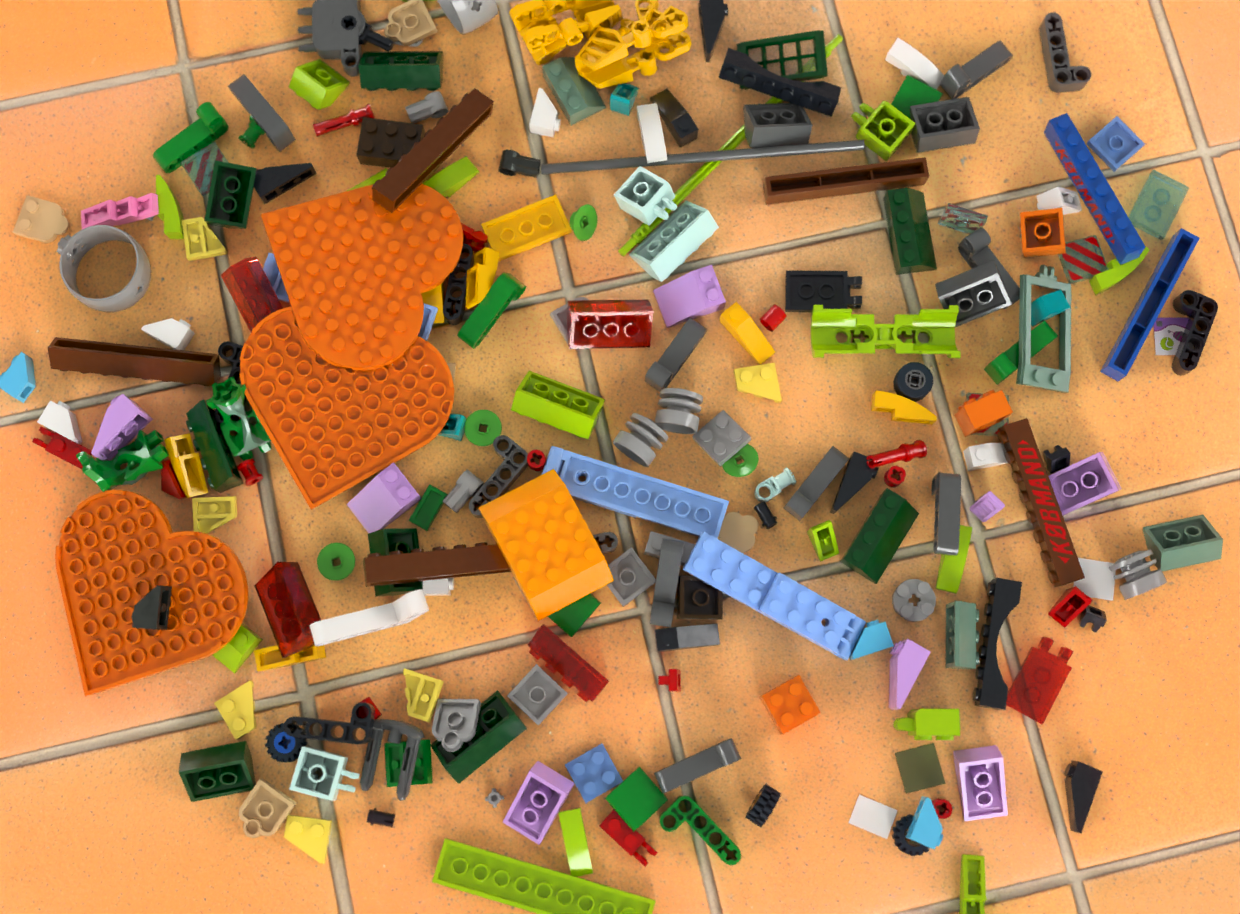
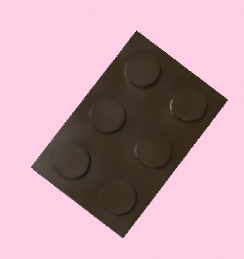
(386, 141)

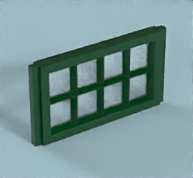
(790, 56)

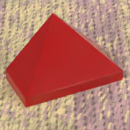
(169, 481)

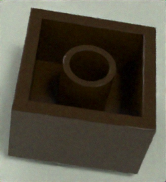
(698, 599)

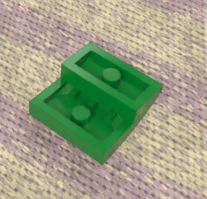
(914, 93)
(574, 615)
(394, 758)
(636, 799)

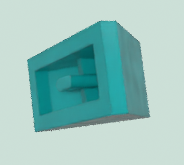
(623, 98)
(1048, 306)
(454, 427)

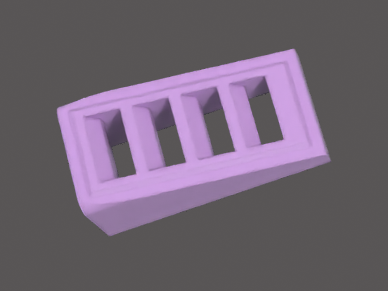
(987, 506)

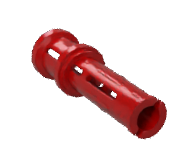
(353, 118)
(905, 452)

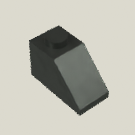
(153, 609)

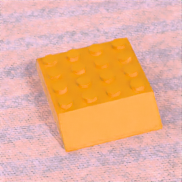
(546, 544)

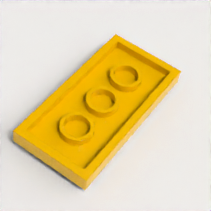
(527, 227)

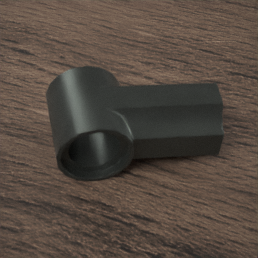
(513, 163)

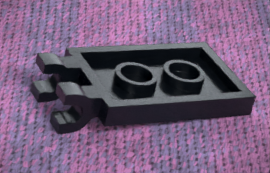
(821, 288)

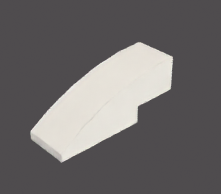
(914, 64)
(651, 133)

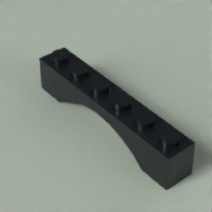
(816, 96)
(991, 688)

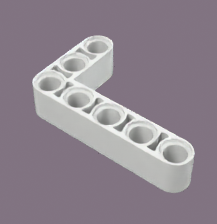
(370, 620)

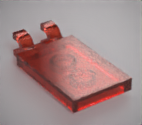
(1039, 681)

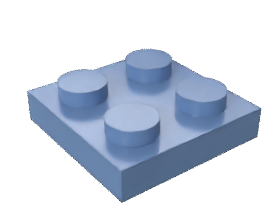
(1115, 143)
(594, 773)

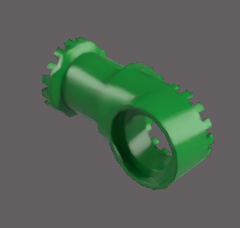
(252, 133)

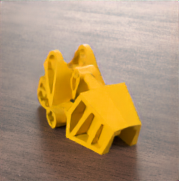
(547, 38)
(603, 55)

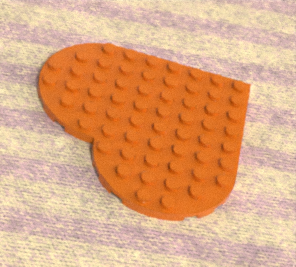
(362, 270)
(339, 421)
(112, 558)

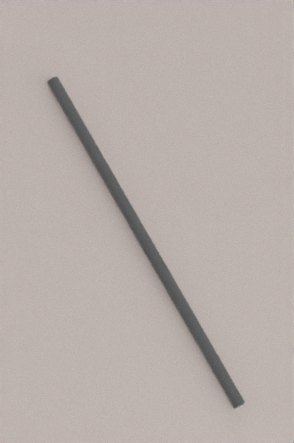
(710, 156)

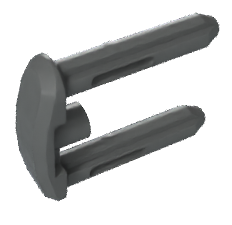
(396, 730)

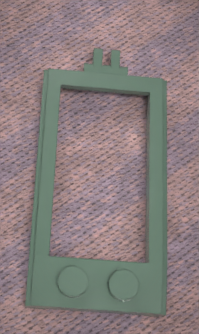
(1037, 375)

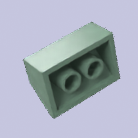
(573, 93)
(1183, 542)
(961, 635)

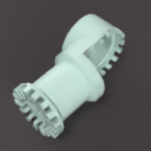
(775, 484)

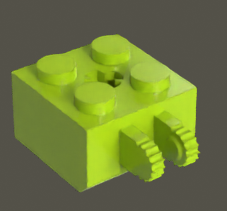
(886, 118)
(929, 723)

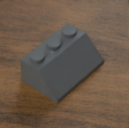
(944, 124)
(776, 125)
(975, 291)

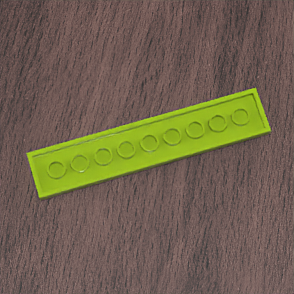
(529, 884)

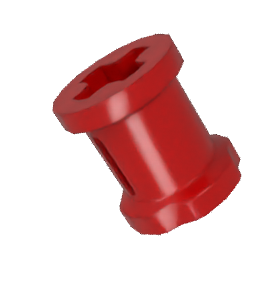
(540, 455)
(249, 465)
(894, 482)
(945, 804)

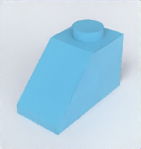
(872, 639)
(926, 825)

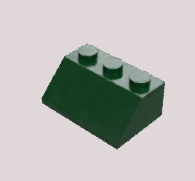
(230, 195)
(391, 540)
(217, 771)

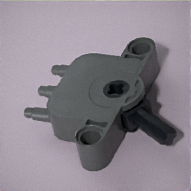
(339, 31)

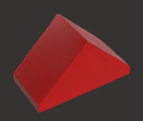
(1069, 606)

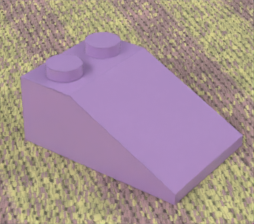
(690, 296)
(119, 427)
(1084, 483)
(383, 499)
(905, 667)
(981, 782)
(538, 802)

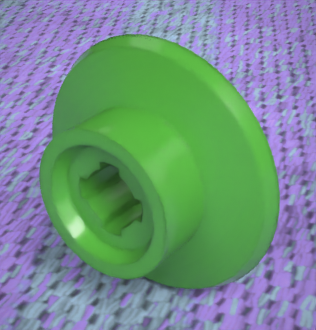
(584, 222)
(484, 418)
(750, 462)
(327, 556)

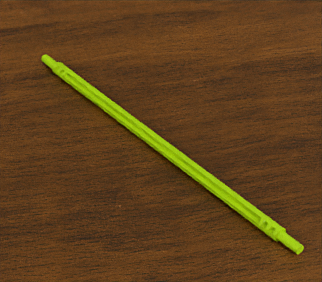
(642, 232)

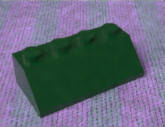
(401, 70)
(909, 231)
(213, 447)
(880, 536)
(495, 729)

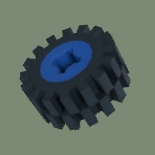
(277, 748)

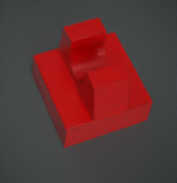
(672, 680)

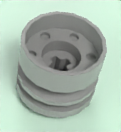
(678, 409)
(643, 436)
(1137, 574)

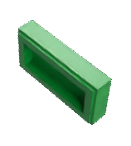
(428, 507)

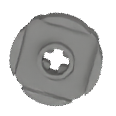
(922, 591)

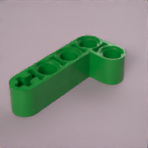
(192, 139)
(490, 309)
(1008, 361)
(703, 832)

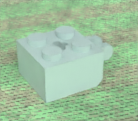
(645, 196)
(333, 769)

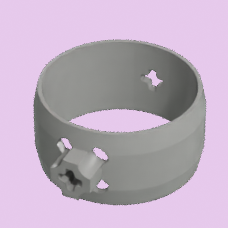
(469, 14)
(71, 248)

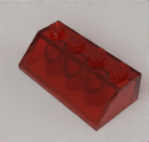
(251, 291)
(609, 324)
(288, 607)
(568, 663)

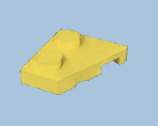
(200, 240)
(759, 381)
(213, 512)
(422, 694)
(238, 710)
(309, 835)

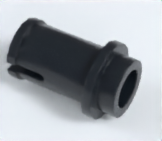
(765, 515)
(380, 818)

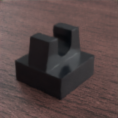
(1057, 460)
(1093, 615)

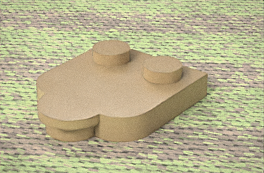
(409, 23)
(41, 220)
(738, 531)
(264, 810)

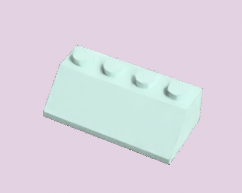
(674, 240)

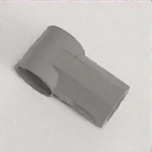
(431, 106)
(466, 487)

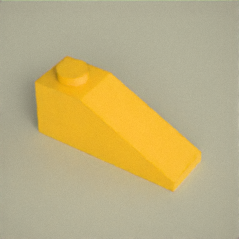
(746, 333)

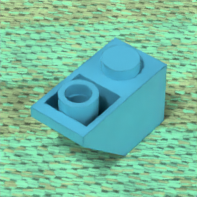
(19, 378)

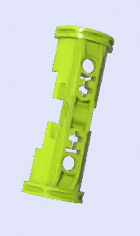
(935, 323)

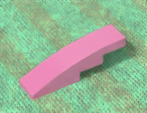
(120, 212)

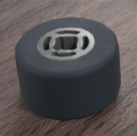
(915, 388)

